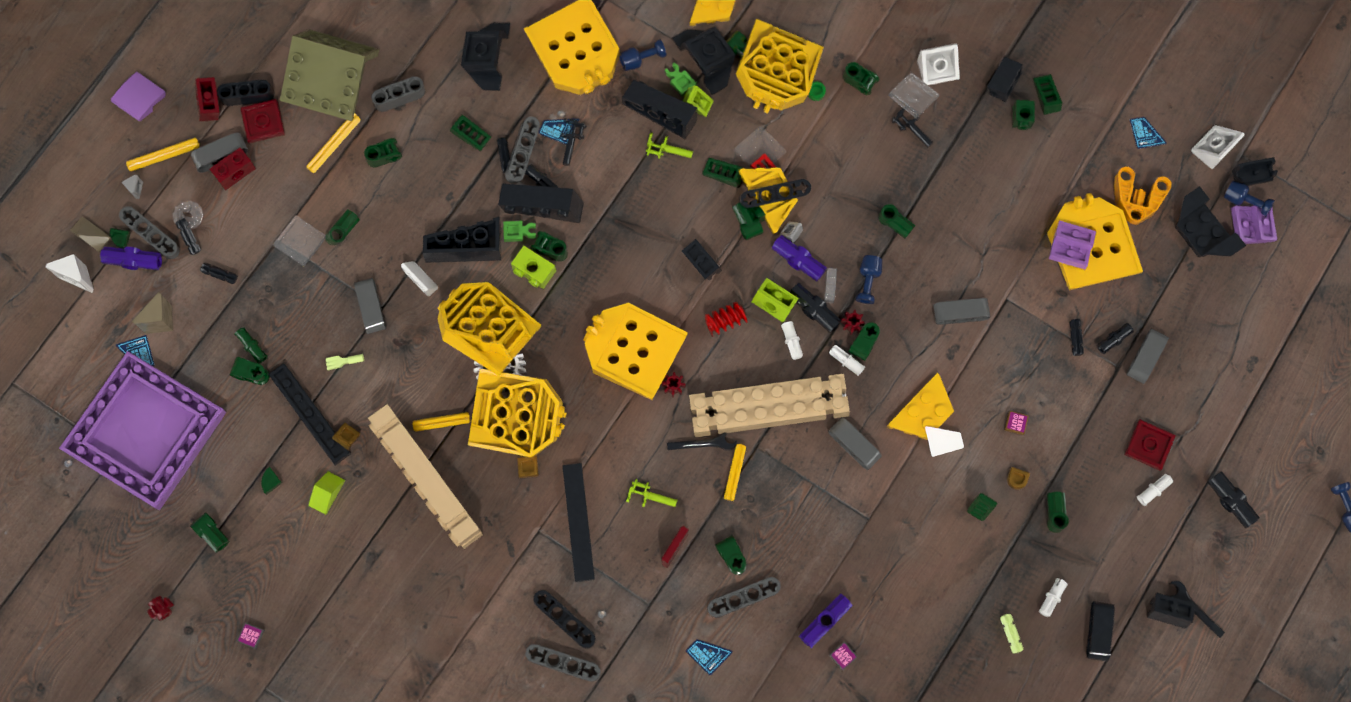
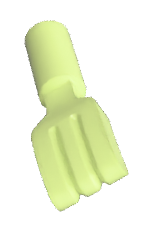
(337, 362)

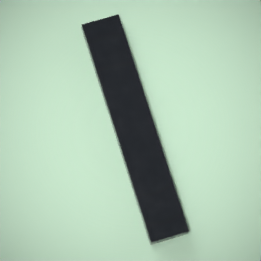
(308, 413)
(578, 522)

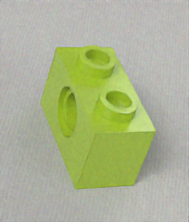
(528, 258)
(774, 300)

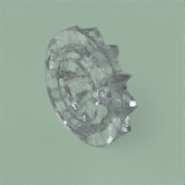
(195, 210)

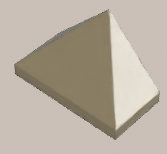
(90, 234)

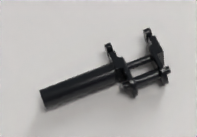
(911, 125)
(571, 139)

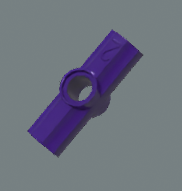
(131, 258)
(799, 258)
(816, 629)

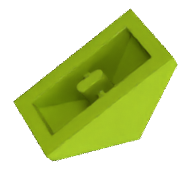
(699, 99)
(325, 492)

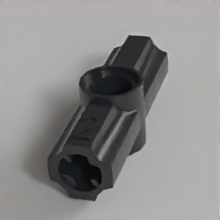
(815, 308)
(1233, 499)

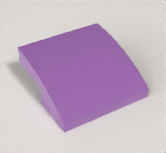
(138, 96)
(1252, 225)
(1072, 245)

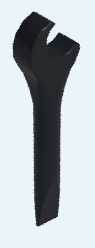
(718, 442)
(1183, 595)

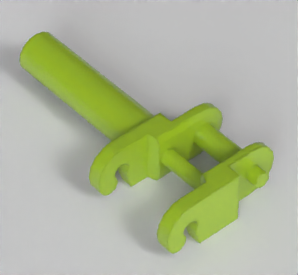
(666, 148)
(649, 495)

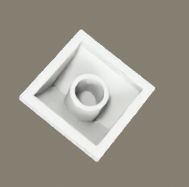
(939, 64)
(1216, 145)
(72, 271)

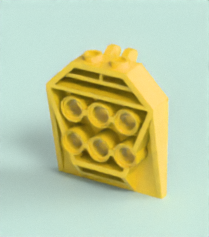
(583, 74)
(764, 85)
(1094, 215)
(485, 325)
(612, 327)
(544, 413)

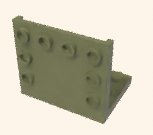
(325, 73)

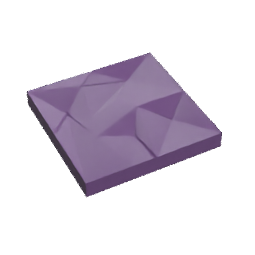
(143, 430)

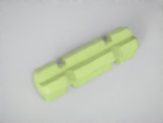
(1011, 633)

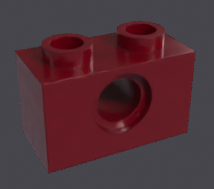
(207, 99)
(232, 168)

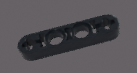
(775, 195)
(566, 617)

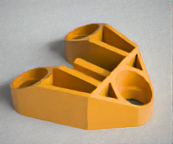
(1123, 192)

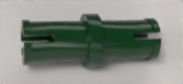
(251, 345)

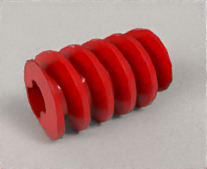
(725, 318)

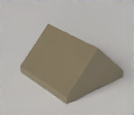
(155, 316)

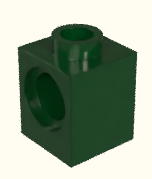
(1023, 107)

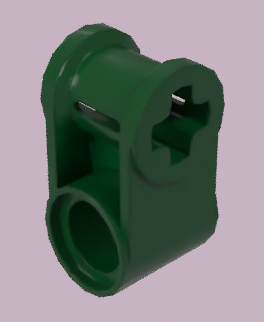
(861, 78)
(384, 153)
(547, 244)
(863, 343)
(247, 371)
(730, 552)

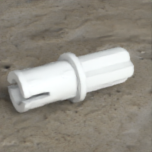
(792, 340)
(847, 360)
(1155, 489)
(1053, 597)

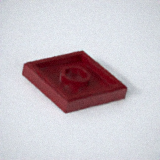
(262, 121)
(1150, 445)
(674, 546)

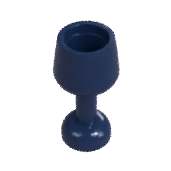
(631, 58)
(1238, 193)
(870, 268)
(1342, 490)

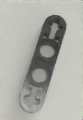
(523, 150)
(149, 232)
(745, 600)
(563, 661)

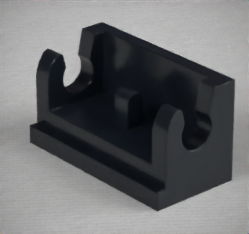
(1005, 79)
(1255, 172)
(701, 260)
(1171, 610)

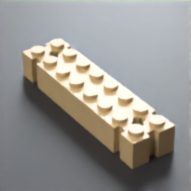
(769, 405)
(427, 480)

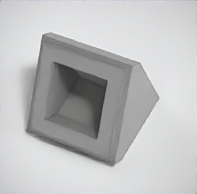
(134, 185)
(792, 231)

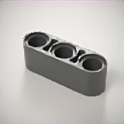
(392, 101)
(212, 153)
(370, 305)
(961, 311)
(1147, 356)
(854, 443)

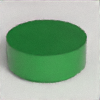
(817, 91)

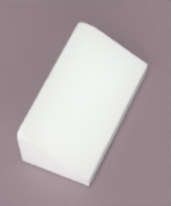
(419, 277)

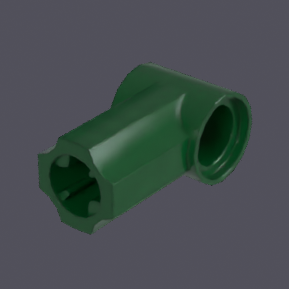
(737, 43)
(898, 222)
(749, 225)
(342, 227)
(1057, 509)
(207, 529)

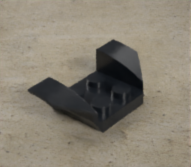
(710, 54)
(482, 55)
(1203, 230)

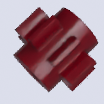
(848, 324)
(673, 390)
(160, 608)

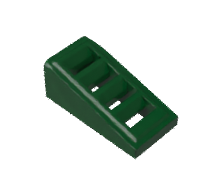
(1052, 104)
(467, 138)
(736, 182)
(981, 506)

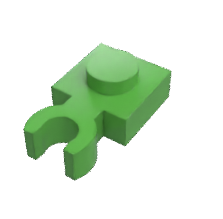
(680, 81)
(515, 231)

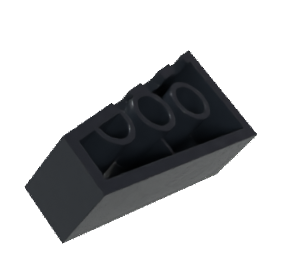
(661, 108)
(541, 201)
(465, 244)

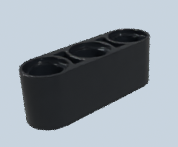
(237, 88)
(1100, 631)

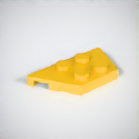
(712, 11)
(762, 177)
(928, 408)

